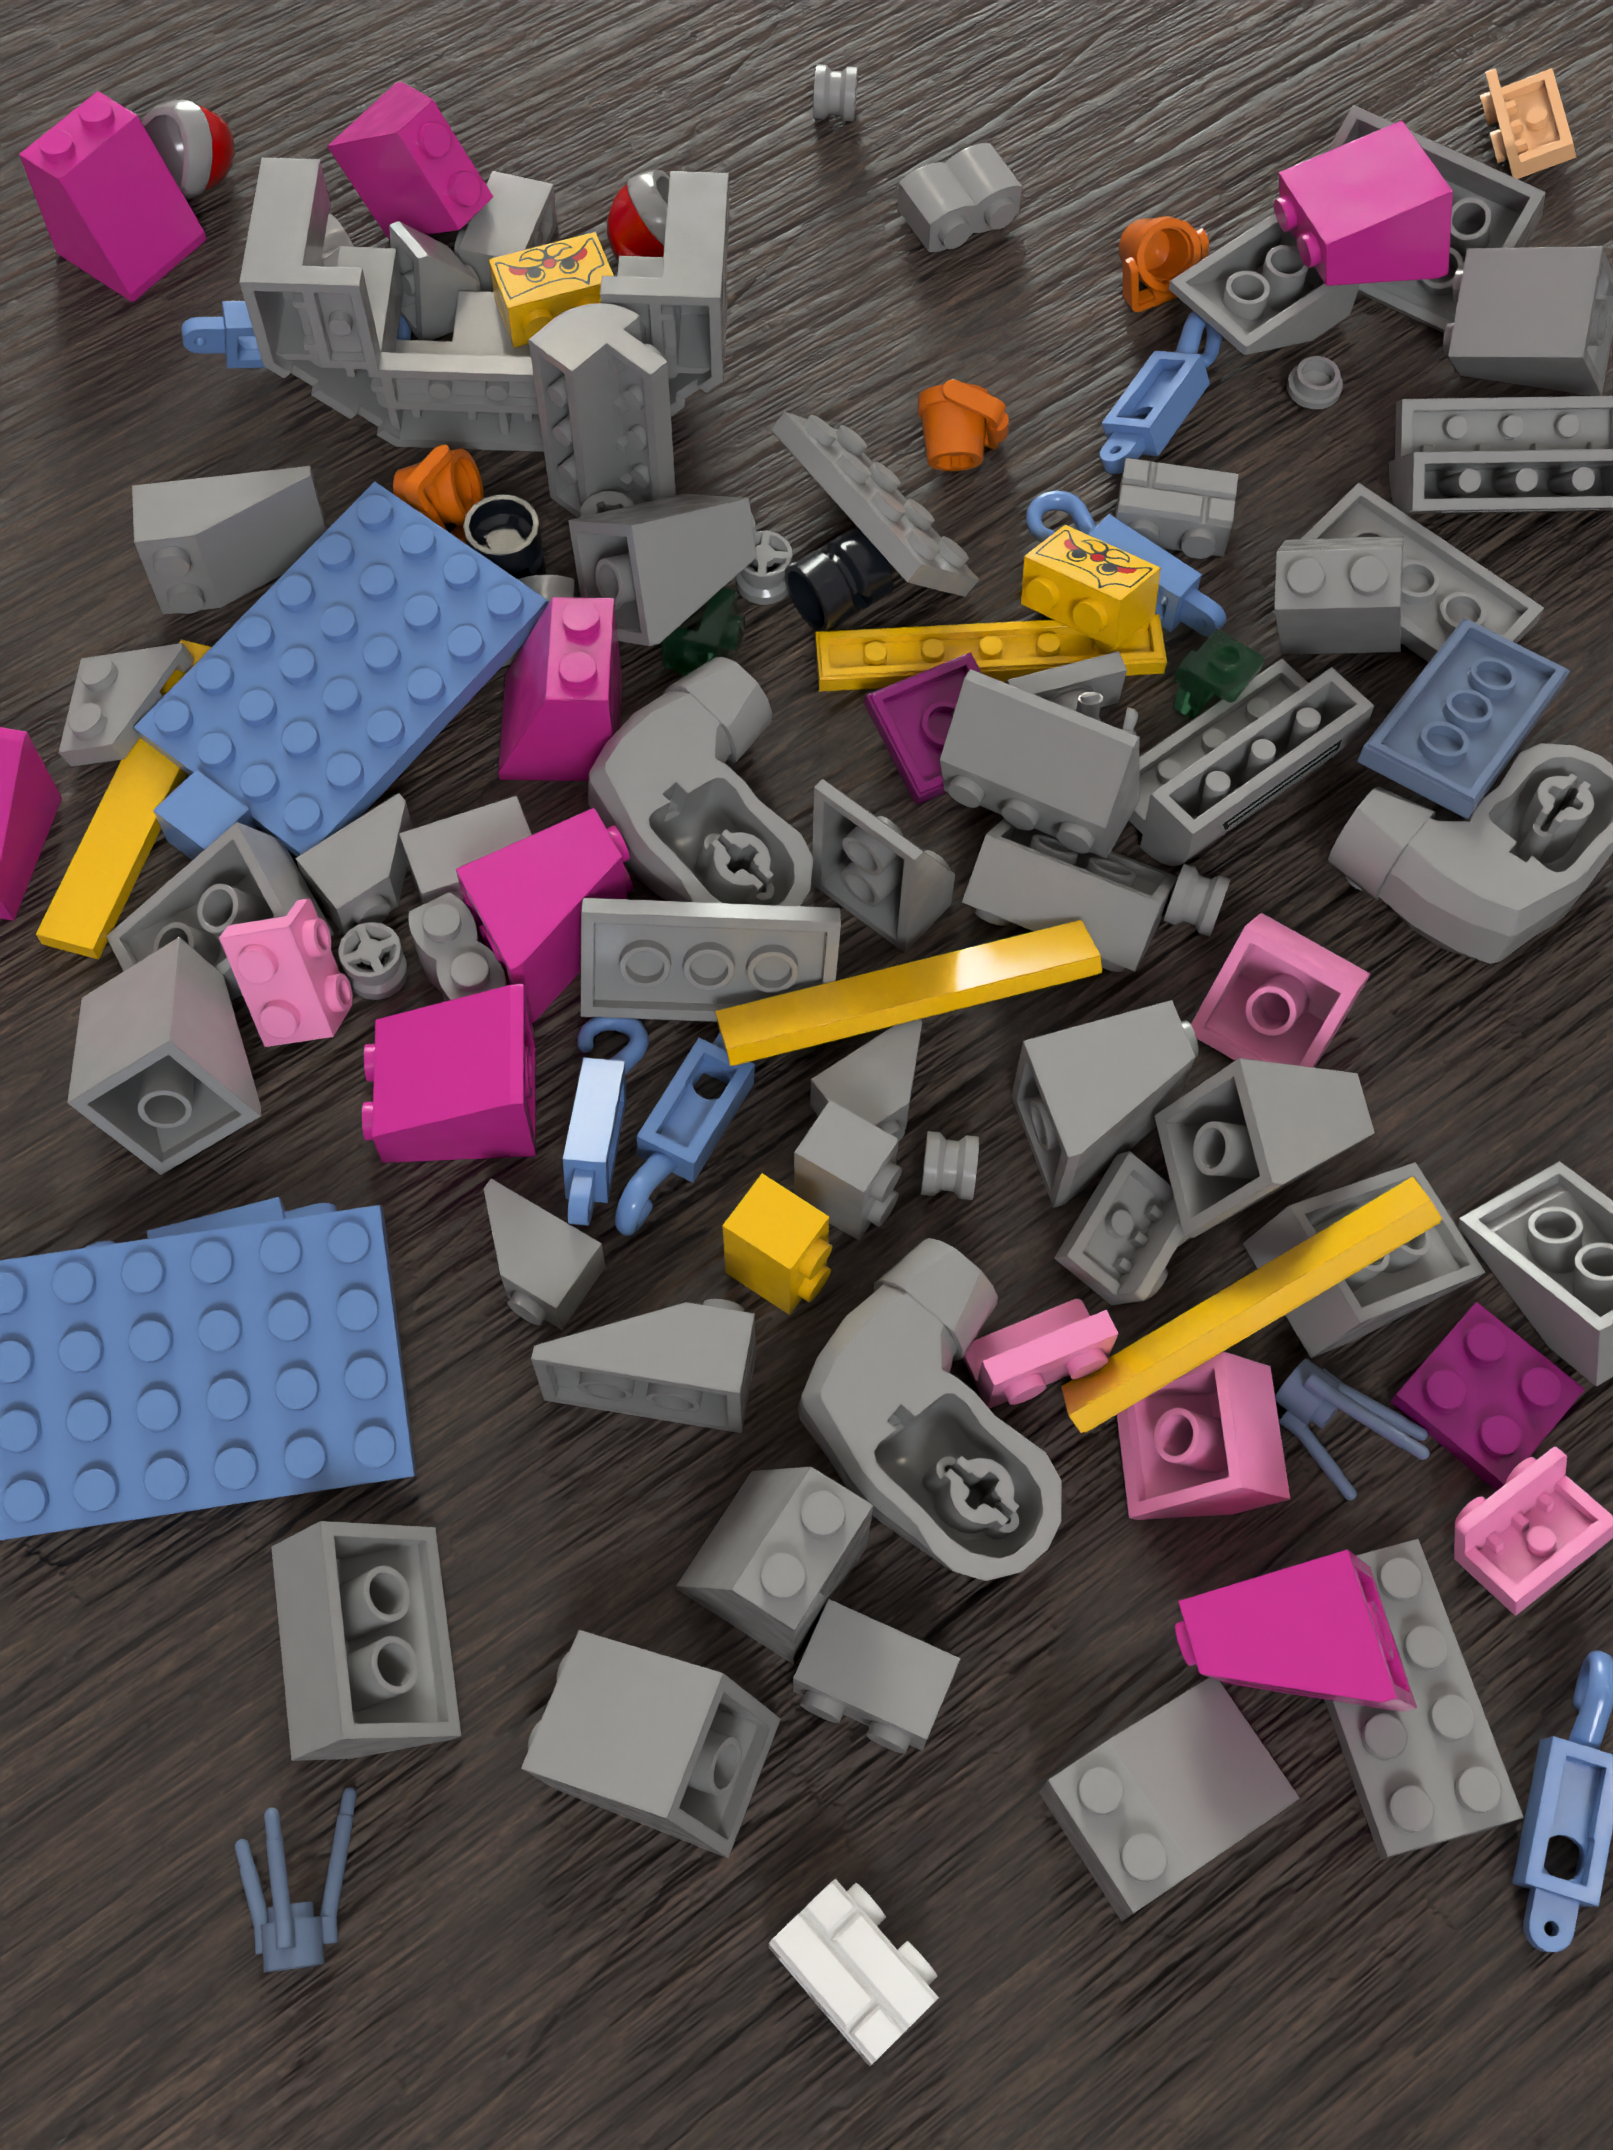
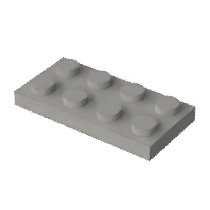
(873, 502)
(1438, 579)
(699, 956)
(1433, 1767)

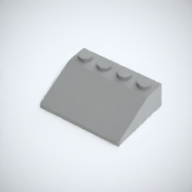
(1486, 213)

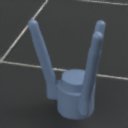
(1316, 1398)
(289, 1932)

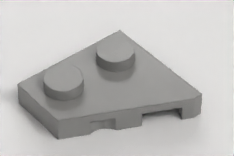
(112, 697)

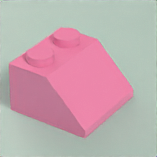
(1278, 997)
(1205, 1443)

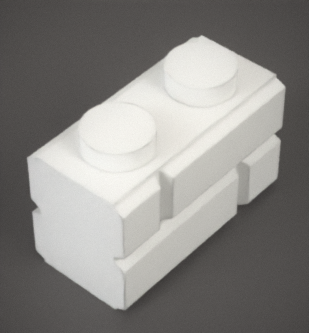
(854, 1969)

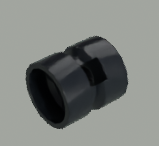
(506, 534)
(834, 583)

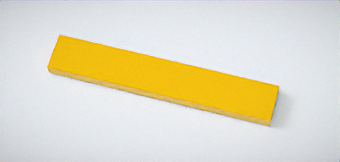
(1000, 649)
(113, 846)
(907, 992)
(1251, 1304)

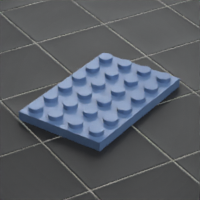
(344, 670)
(199, 1372)

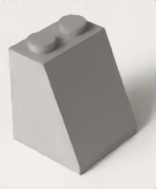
(1533, 317)
(662, 559)
(1339, 595)
(163, 1059)
(1097, 1091)
(1255, 1134)
(780, 1556)
(652, 1740)

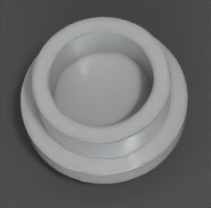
(1315, 383)

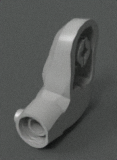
(682, 808)
(1502, 871)
(919, 1436)

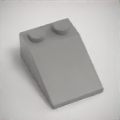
(1263, 292)
(223, 534)
(876, 870)
(229, 883)
(1555, 1259)
(1381, 1291)
(664, 1365)
(1167, 1796)

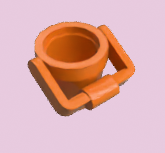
(1155, 254)
(959, 423)
(441, 487)

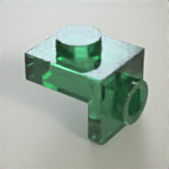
(718, 633)
(1217, 668)

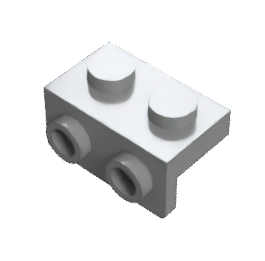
(1124, 1233)

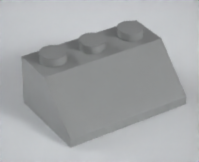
(1041, 765)
(1043, 884)
(363, 1640)

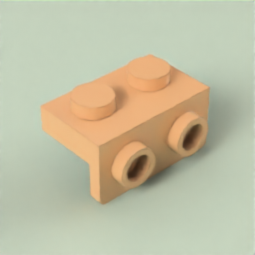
(1530, 123)

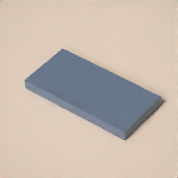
(1464, 717)

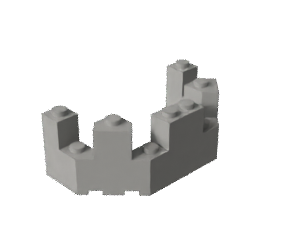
(342, 316)

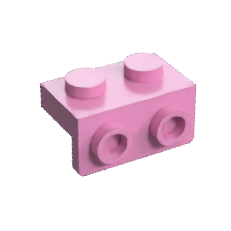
(289, 975)
(1038, 1351)
(1530, 1531)

